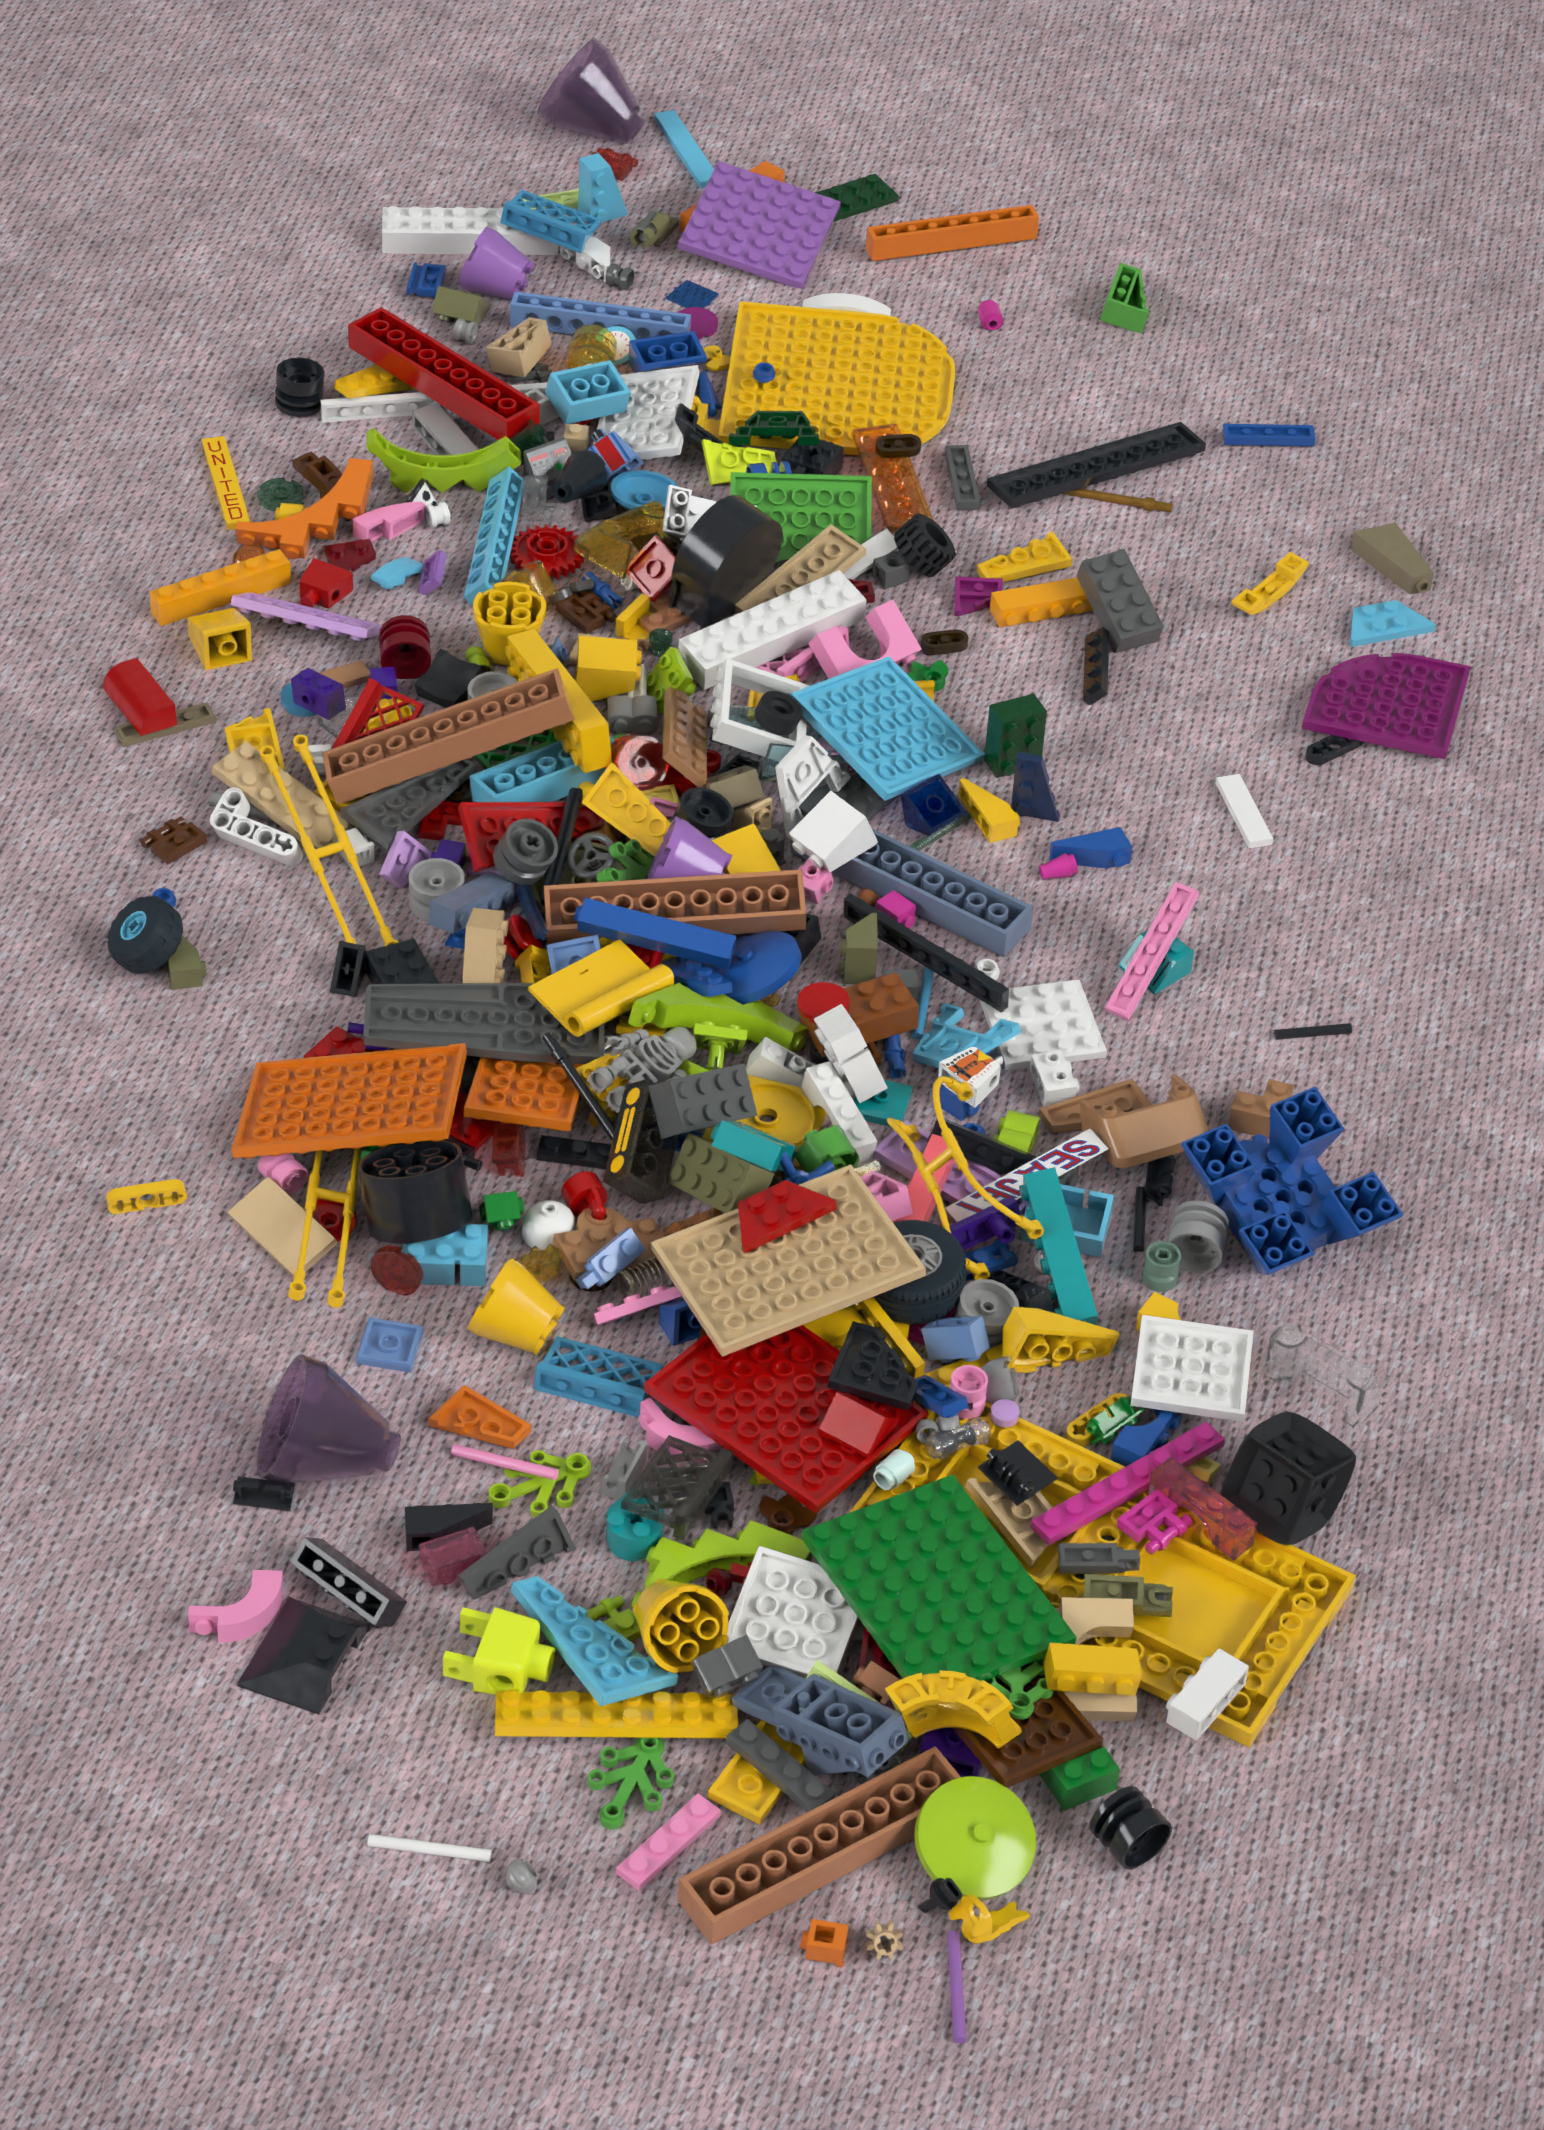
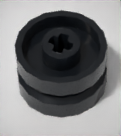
(705, 811)

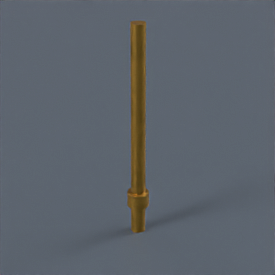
(1148, 503)

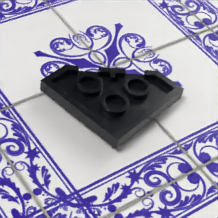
(872, 1369)

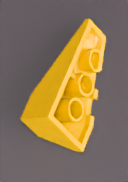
(1044, 1338)

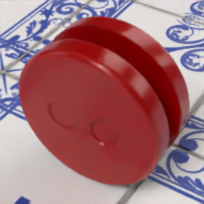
(519, 936)

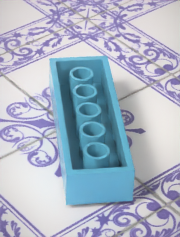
(533, 777)

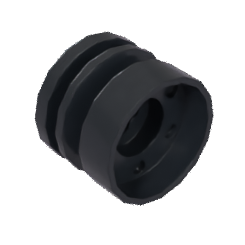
(299, 387)
(1130, 1827)

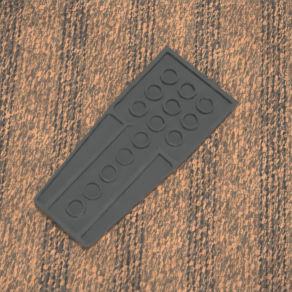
(487, 1017)

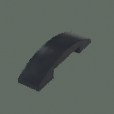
(694, 433)

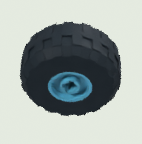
(145, 934)

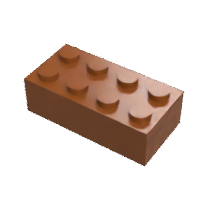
(878, 1009)

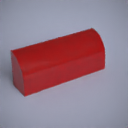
(139, 697)

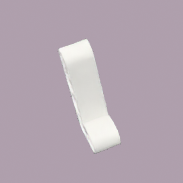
(258, 832)

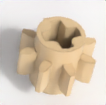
(876, 1943)

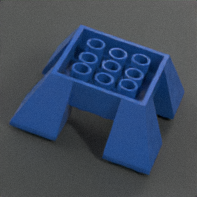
(1281, 1196)

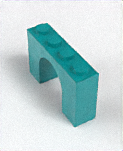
(752, 1144)

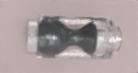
(946, 1442)

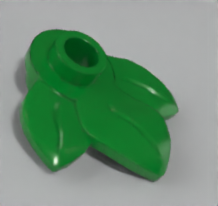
(936, 672)

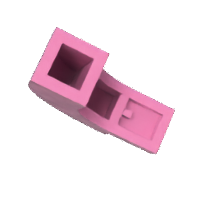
(660, 1426)
(244, 1617)

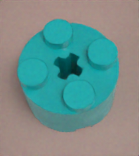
(631, 1534)

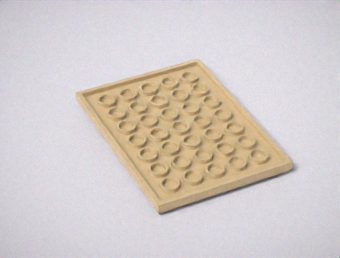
(793, 1277)

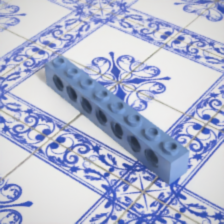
(568, 315)

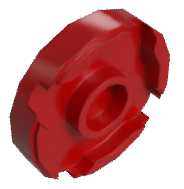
(820, 998)

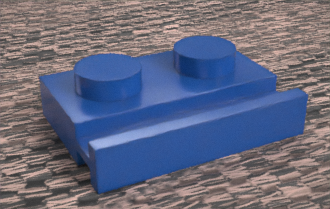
(426, 279)

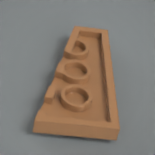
(1067, 1115)

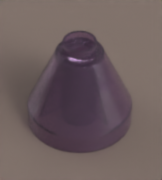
(592, 97)
(322, 1429)

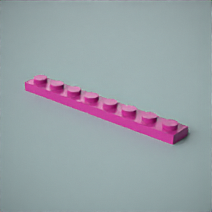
(1123, 1484)

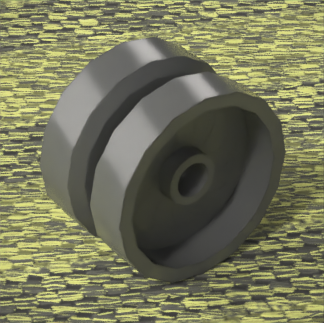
(525, 851)

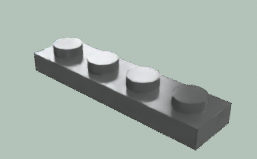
(962, 477)
(779, 1766)

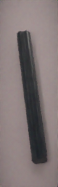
(564, 838)

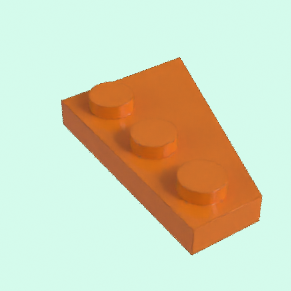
(480, 1419)

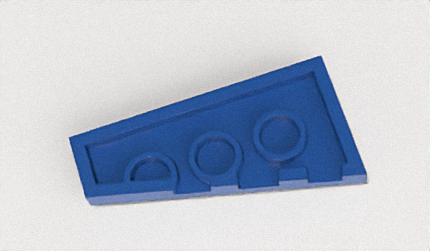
(698, 977)

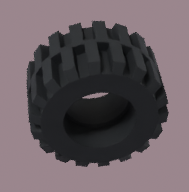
(924, 545)

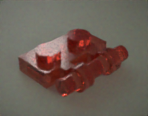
(620, 164)

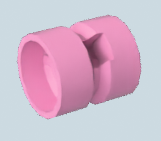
(284, 1171)
(972, 1384)

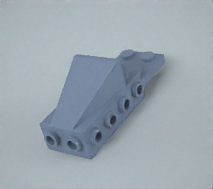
(828, 1721)

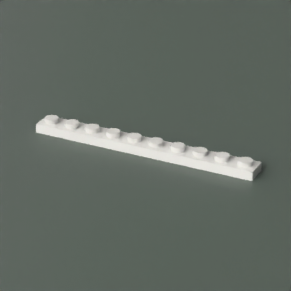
(389, 405)

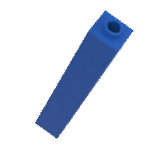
(655, 933)

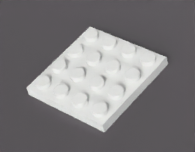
(1050, 1020)
(1192, 1368)
(792, 1614)

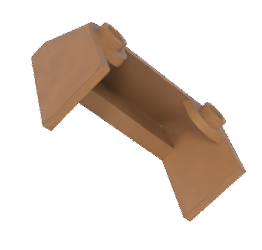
(1147, 1131)

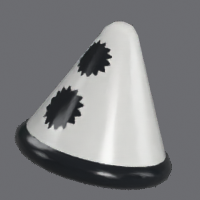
(421, 493)

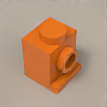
(825, 1941)

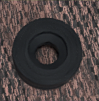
(778, 713)

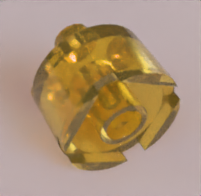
(536, 577)

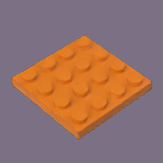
(523, 1094)

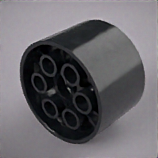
(415, 1191)

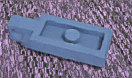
(611, 1259)

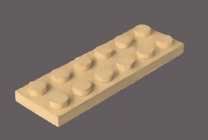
(820, 557)
(248, 773)

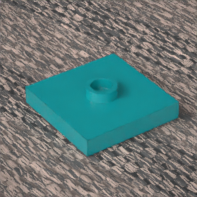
(888, 1103)

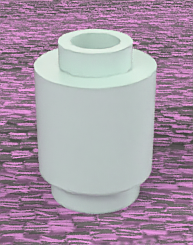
(894, 1469)

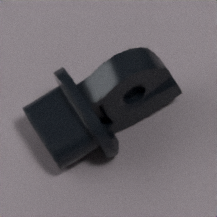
(943, 1894)

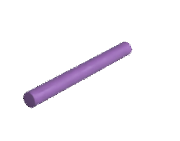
(956, 1987)

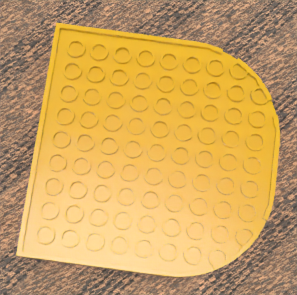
(839, 371)

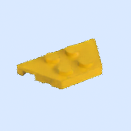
(256, 732)

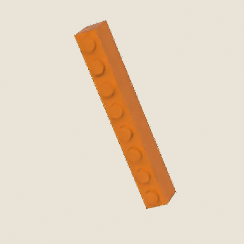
(952, 232)

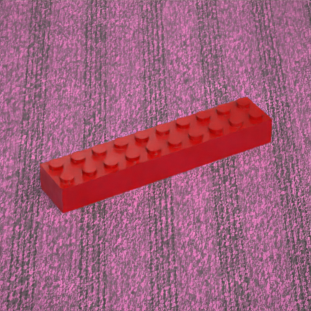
(442, 374)

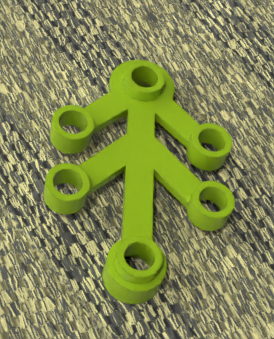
(546, 1486)

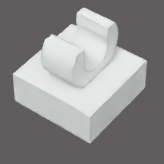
(316, 752)

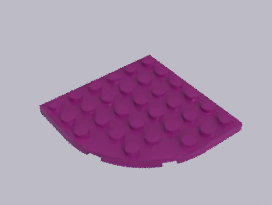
(1390, 702)

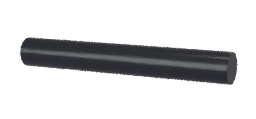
(1313, 1031)
(1139, 1220)

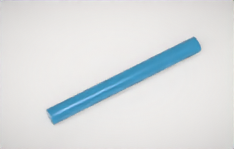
(923, 1002)

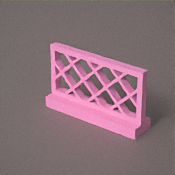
(802, 663)

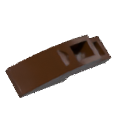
(318, 472)

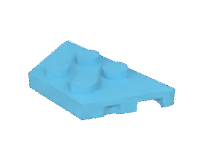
(1386, 622)

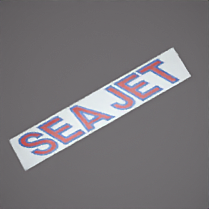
(1063, 1158)

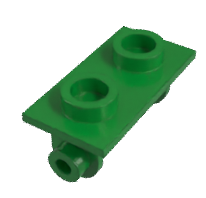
(1105, 1428)

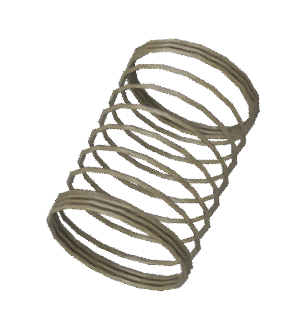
(633, 1287)

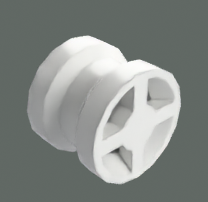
(437, 514)

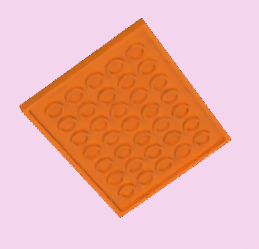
(350, 1101)

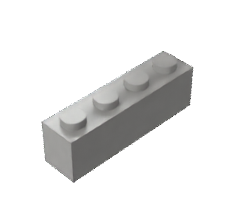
(441, 431)

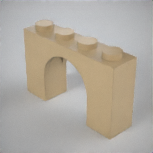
(1093, 1619)

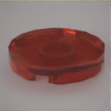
(396, 1270)

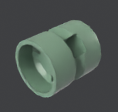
(1161, 1266)

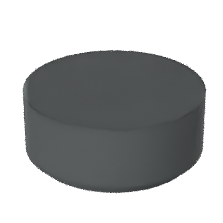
(561, 594)

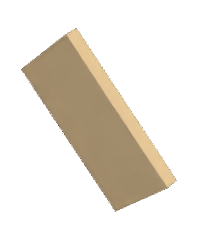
(278, 1226)

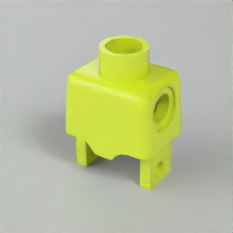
(506, 1654)

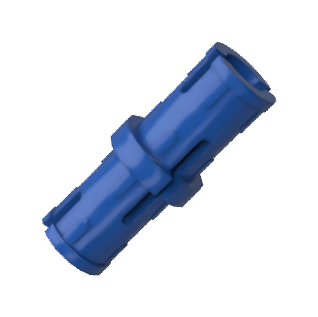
(604, 591)
(895, 1056)

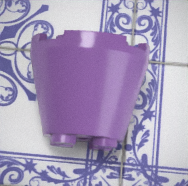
(495, 267)
(687, 853)

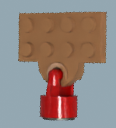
(597, 1225)

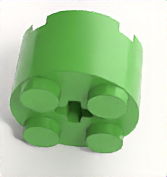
(826, 1145)

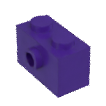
(318, 693)
(954, 1751)

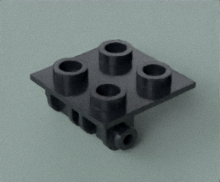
(1016, 1472)

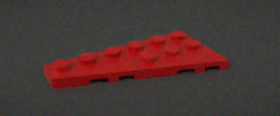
(487, 822)

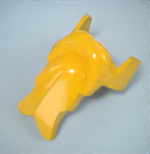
(988, 1924)

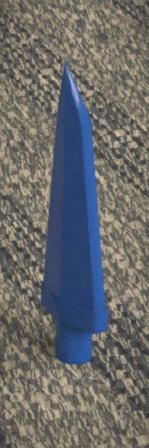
(707, 394)

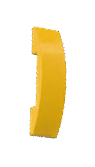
(1275, 586)

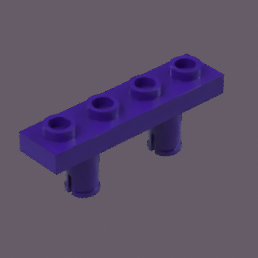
(986, 1225)

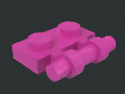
(1148, 1515)

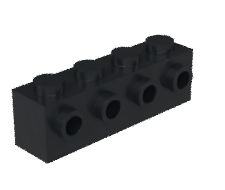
(348, 1582)

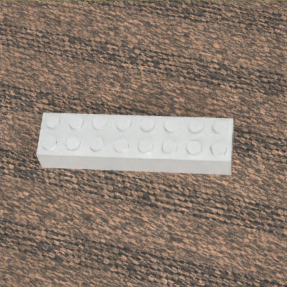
(451, 231)
(773, 627)

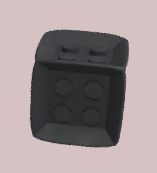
(1289, 1477)

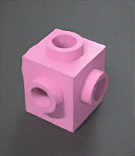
(816, 881)

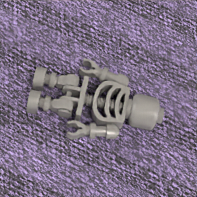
(652, 1059)

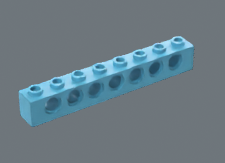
(495, 533)

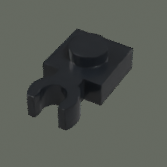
(721, 1506)

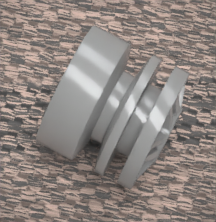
(1200, 1234)

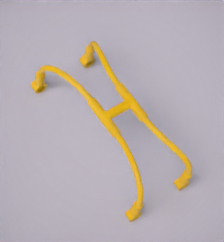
(911, 1134)

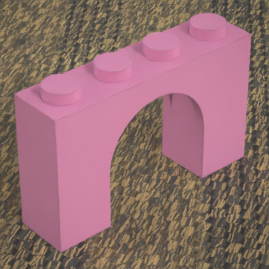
(891, 631)

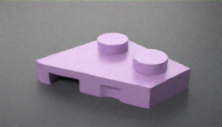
(402, 856)

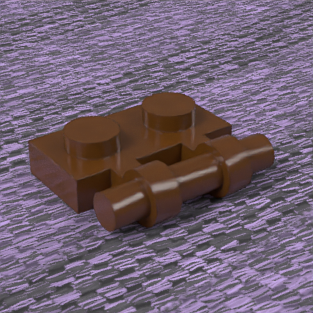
(581, 612)
(174, 839)

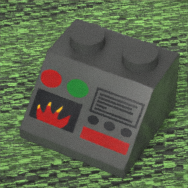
(547, 461)

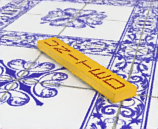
(225, 481)

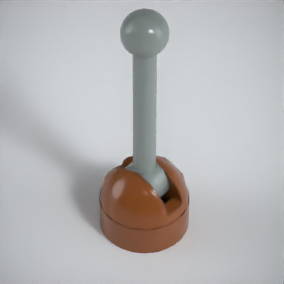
(870, 898)

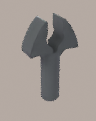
(539, 372)

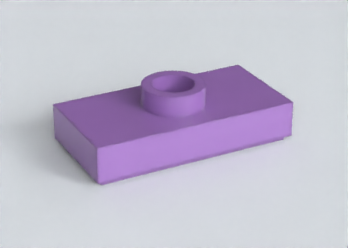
(432, 572)

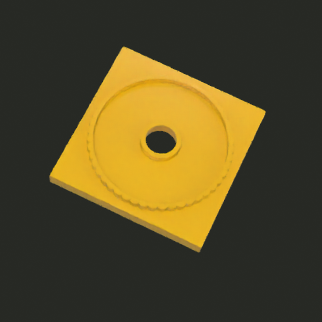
(790, 1108)

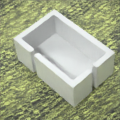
(846, 1052)

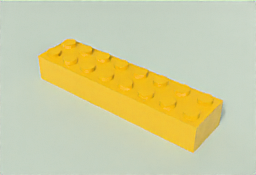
(587, 735)

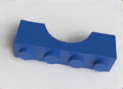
(1139, 1441)

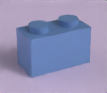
(955, 1338)

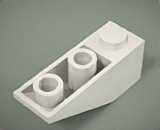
(777, 1063)

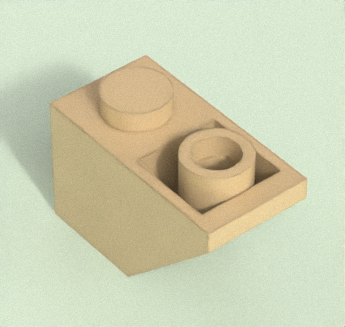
(757, 813)

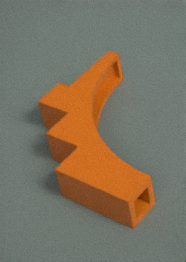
(320, 520)

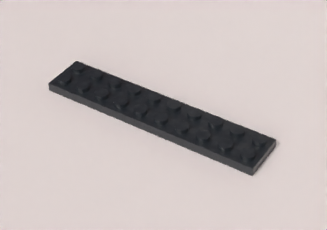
(1095, 465)

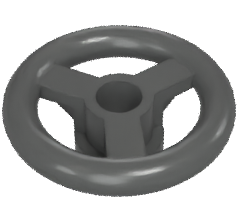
(594, 865)

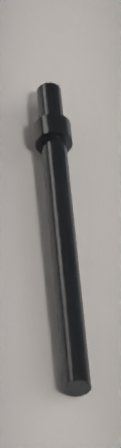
(561, 1058)

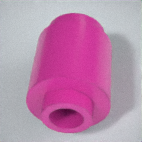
(990, 315)

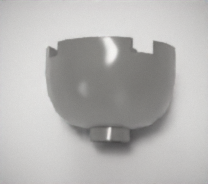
(1001, 1380)

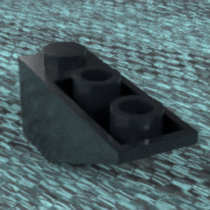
(1028, 1293)
(436, 1521)

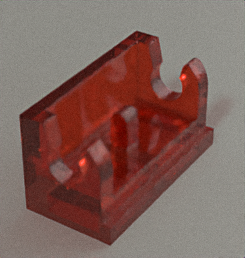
(509, 1148)

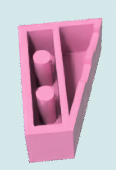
(889, 1193)

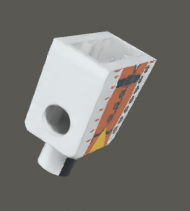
(975, 1068)

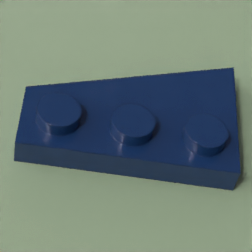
(1031, 789)

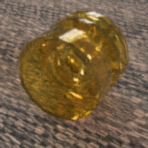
(591, 345)

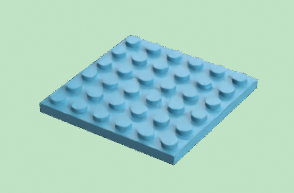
(886, 727)

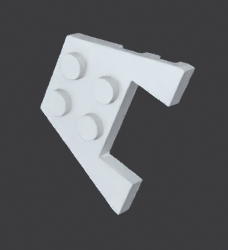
(801, 773)

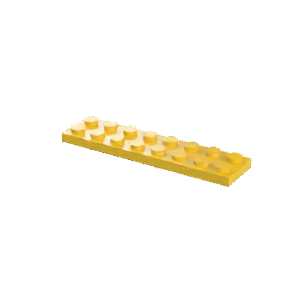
(640, 1717)

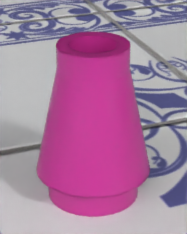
(1060, 867)

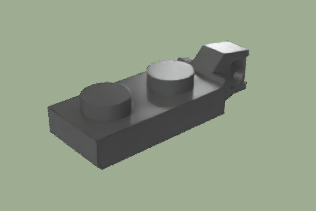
(1096, 1558)

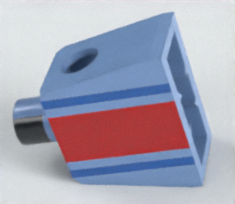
(615, 452)

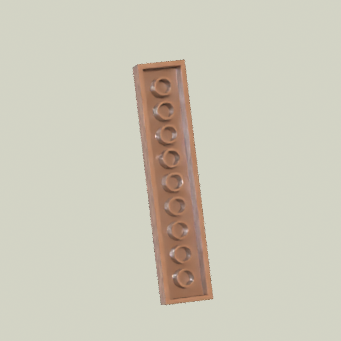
(447, 736)
(715, 902)
(812, 1848)

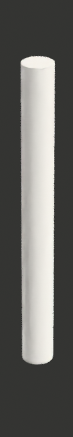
(429, 1847)

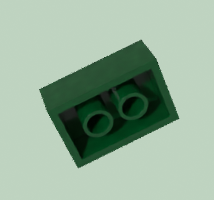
(1014, 728)

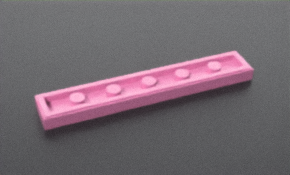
(1152, 951)

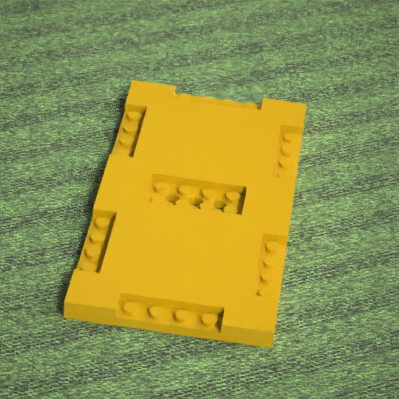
(1256, 1608)

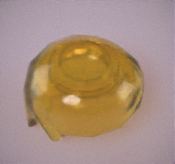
(542, 1263)

